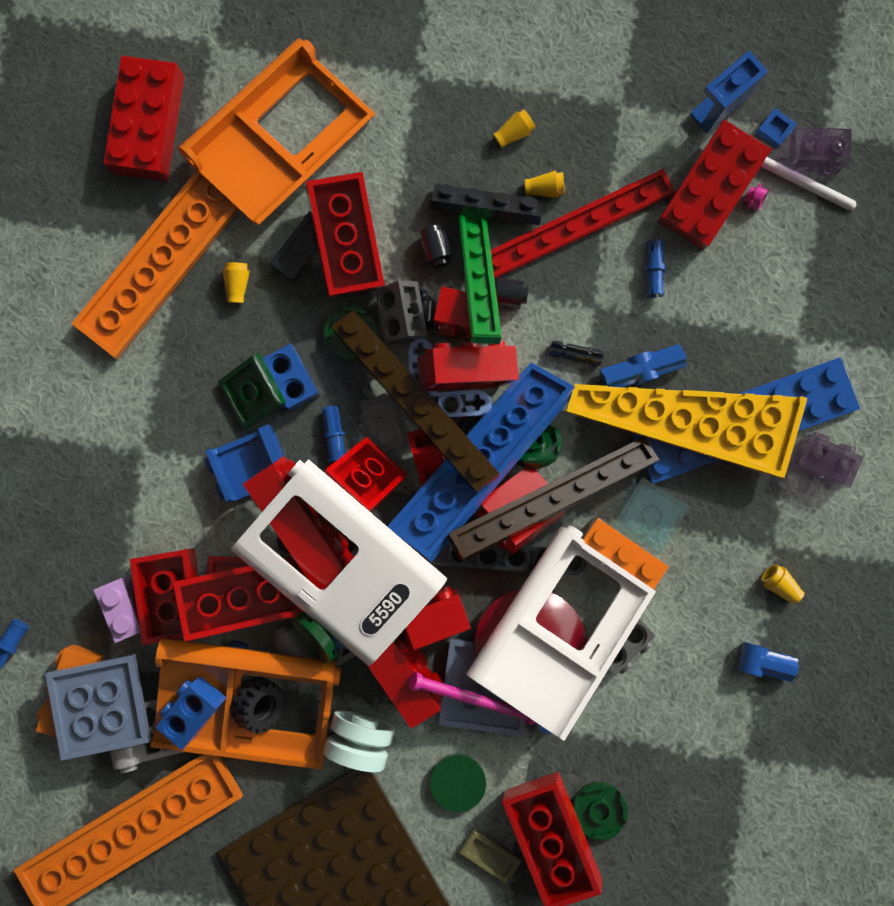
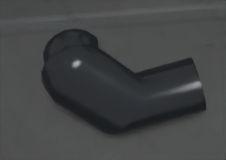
(429, 308)

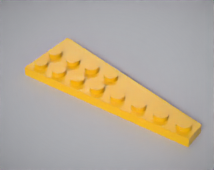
(725, 426)

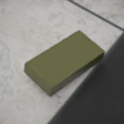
(490, 855)

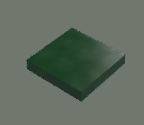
(252, 391)

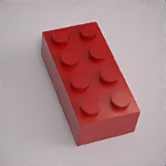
(144, 118)
(714, 185)
(344, 234)
(229, 602)
(552, 841)

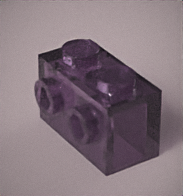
(819, 149)
(827, 460)

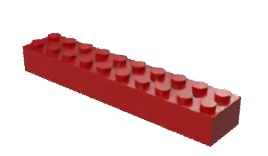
(322, 557)

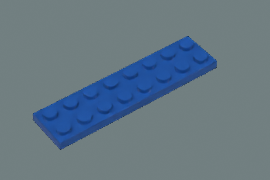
(827, 395)
(502, 438)

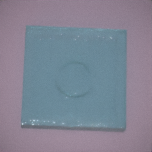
(651, 515)

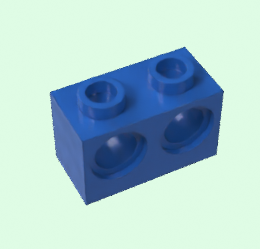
(294, 375)
(189, 711)

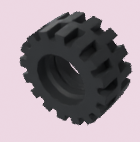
(247, 699)

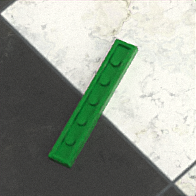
(479, 280)

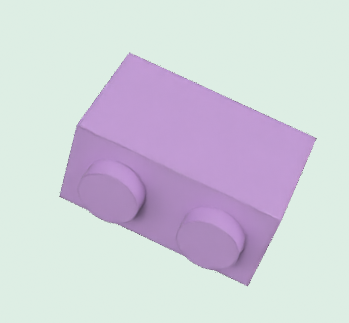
(119, 608)

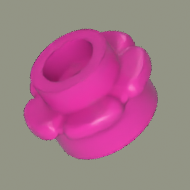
(756, 197)

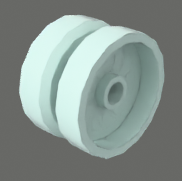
(358, 741)

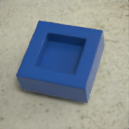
(776, 128)

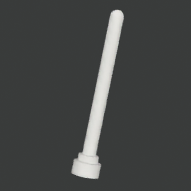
(809, 184)

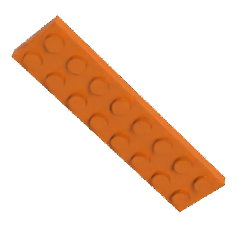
(155, 266)
(129, 832)

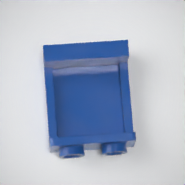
(729, 91)
(241, 460)

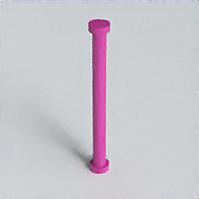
(418, 682)

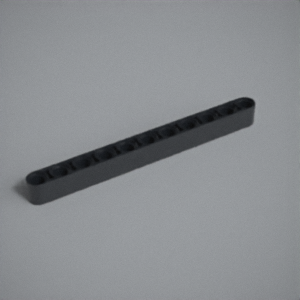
(500, 562)

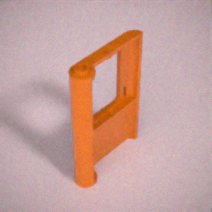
(246, 160)
(224, 670)

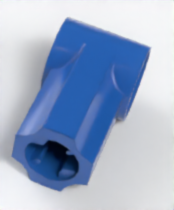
(761, 661)

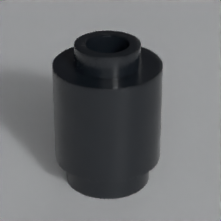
(435, 246)
(511, 293)

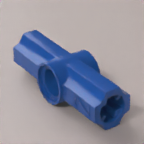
(644, 367)

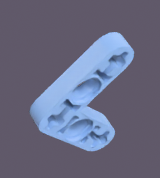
(471, 395)

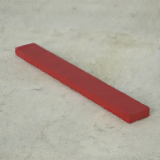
(581, 223)

